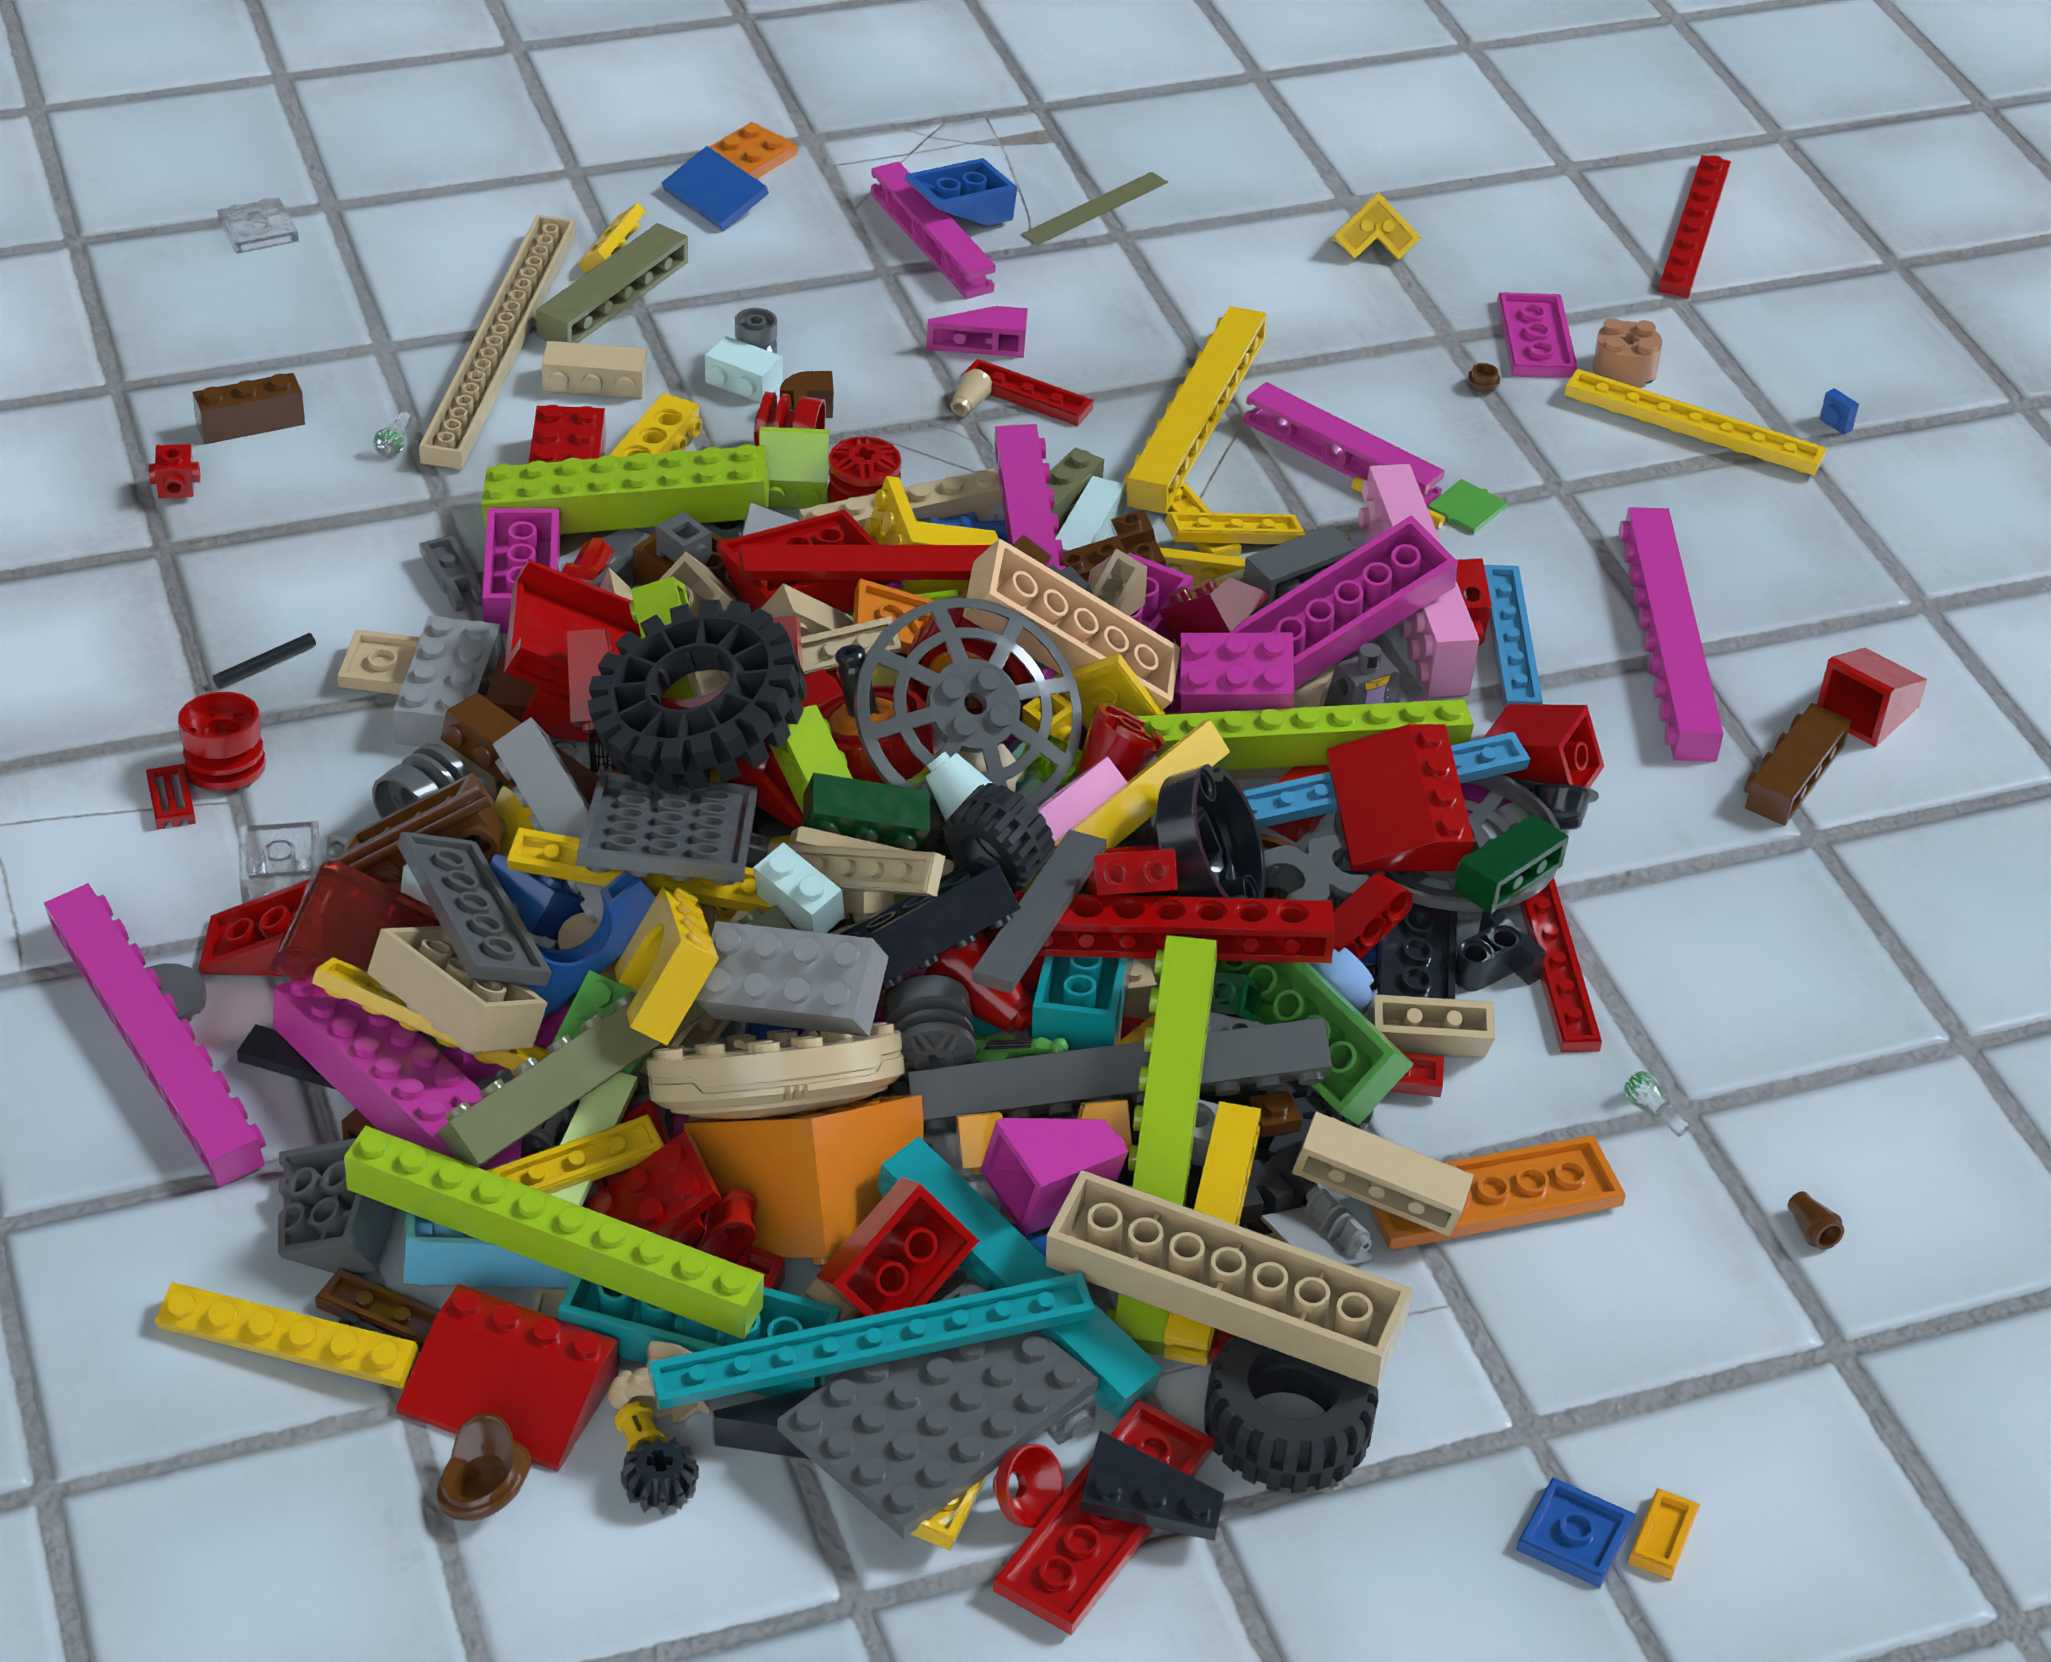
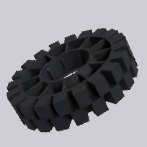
(691, 742)

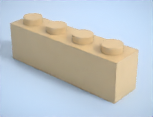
(1383, 1174)

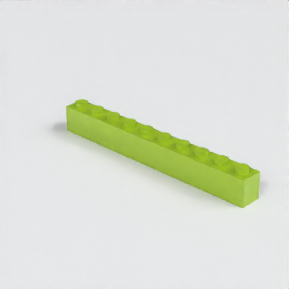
(1303, 734)
(1170, 1100)
(555, 1232)

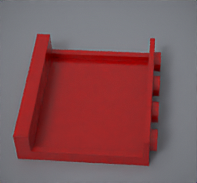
(541, 613)

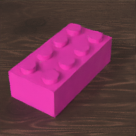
(511, 540)

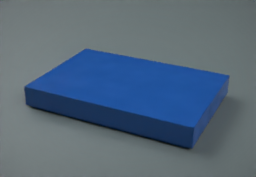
(715, 188)

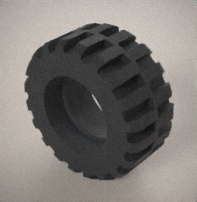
(1280, 1448)

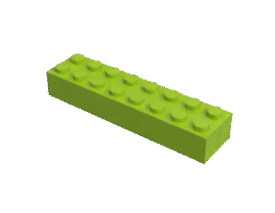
(635, 488)

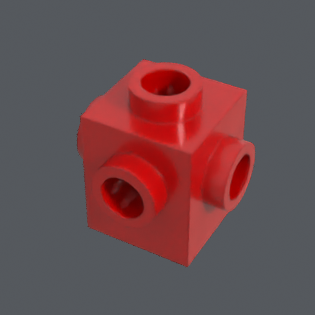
(174, 471)

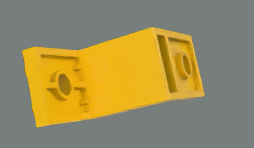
(895, 524)

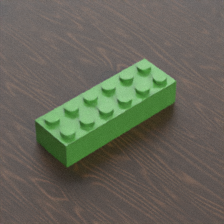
(1361, 1056)

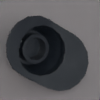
(1565, 801)

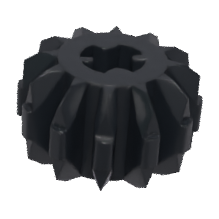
(659, 1474)

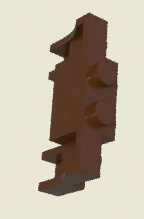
(1131, 534)

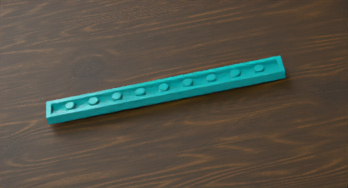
(869, 1340)

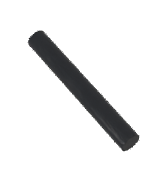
(264, 660)

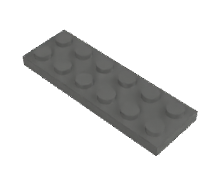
(474, 910)

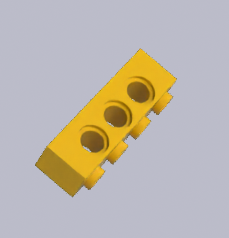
(663, 428)

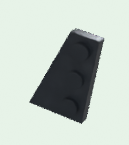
(1148, 1492)

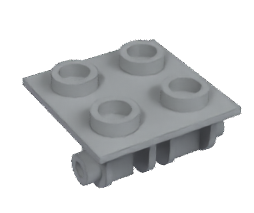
(1322, 1229)

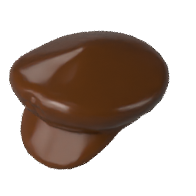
(483, 1469)

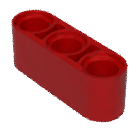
(1370, 914)

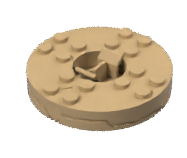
(776, 1073)

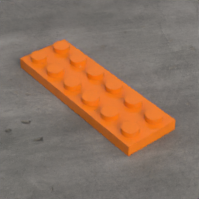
(1520, 1190)

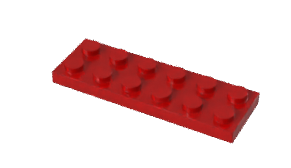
(1077, 1554)

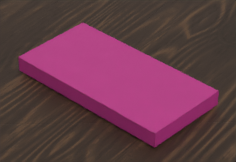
(1536, 335)

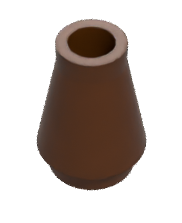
(1817, 1222)

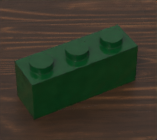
(867, 811)
(1511, 863)

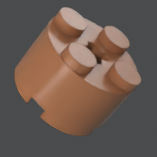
(1628, 351)

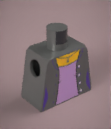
(1364, 679)

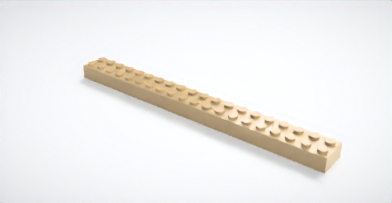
(497, 343)

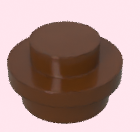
(1484, 377)

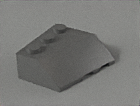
(322, 1219)

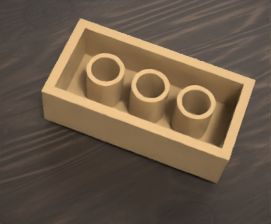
(432, 982)

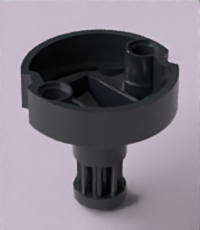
(1212, 834)

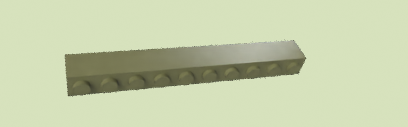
(561, 1078)

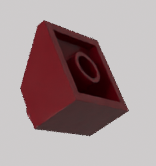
(1210, 607)

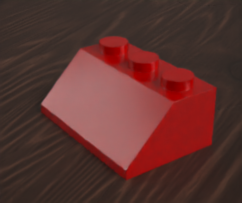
(898, 1253)

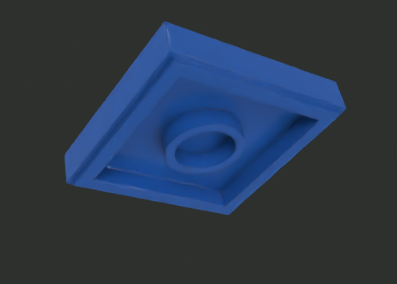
(1576, 1532)

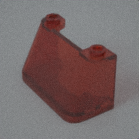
(342, 920)

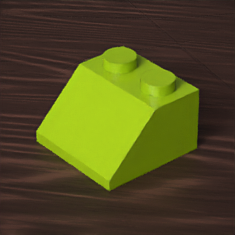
(796, 466)

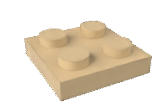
(377, 661)

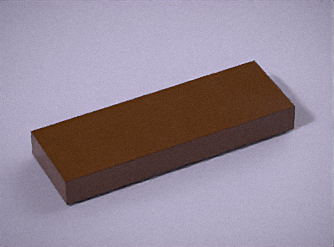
(377, 1306)

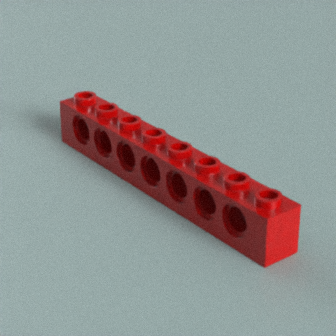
(1241, 926)

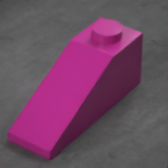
(980, 331)

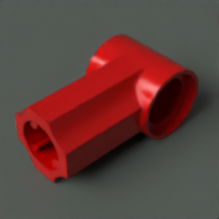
(590, 561)

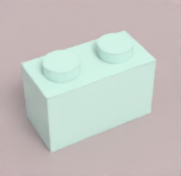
(743, 368)
(799, 890)

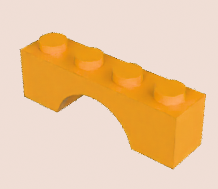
(976, 1129)

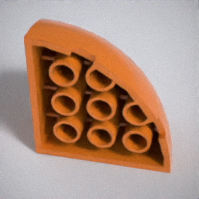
(809, 1169)

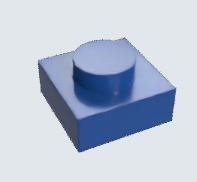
(1839, 411)

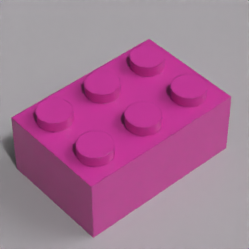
(1236, 671)

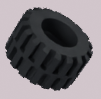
(1001, 829)

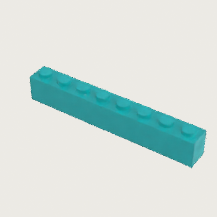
(1008, 1259)

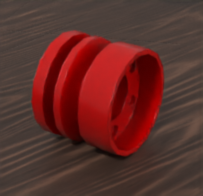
(808, 414)
(860, 467)
(222, 741)

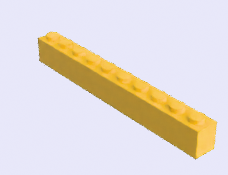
(1195, 410)

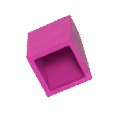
(1038, 1161)

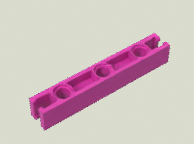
(933, 232)
(1332, 438)

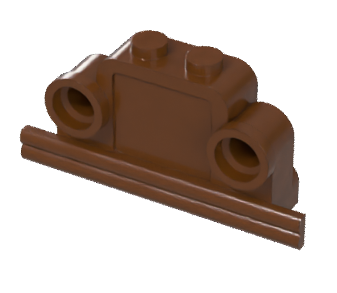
(454, 811)

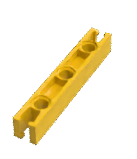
(1222, 1197)

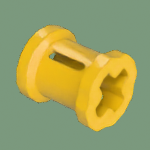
(642, 1429)

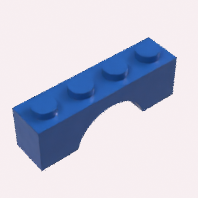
(624, 907)

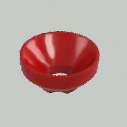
(1038, 1484)

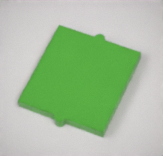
(1468, 506)

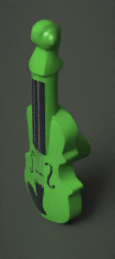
(1009, 1047)

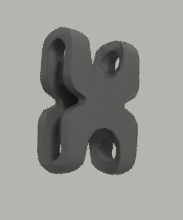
(1313, 873)

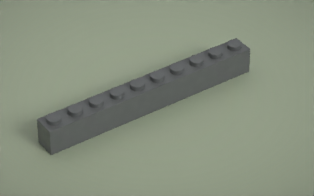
(1066, 1079)

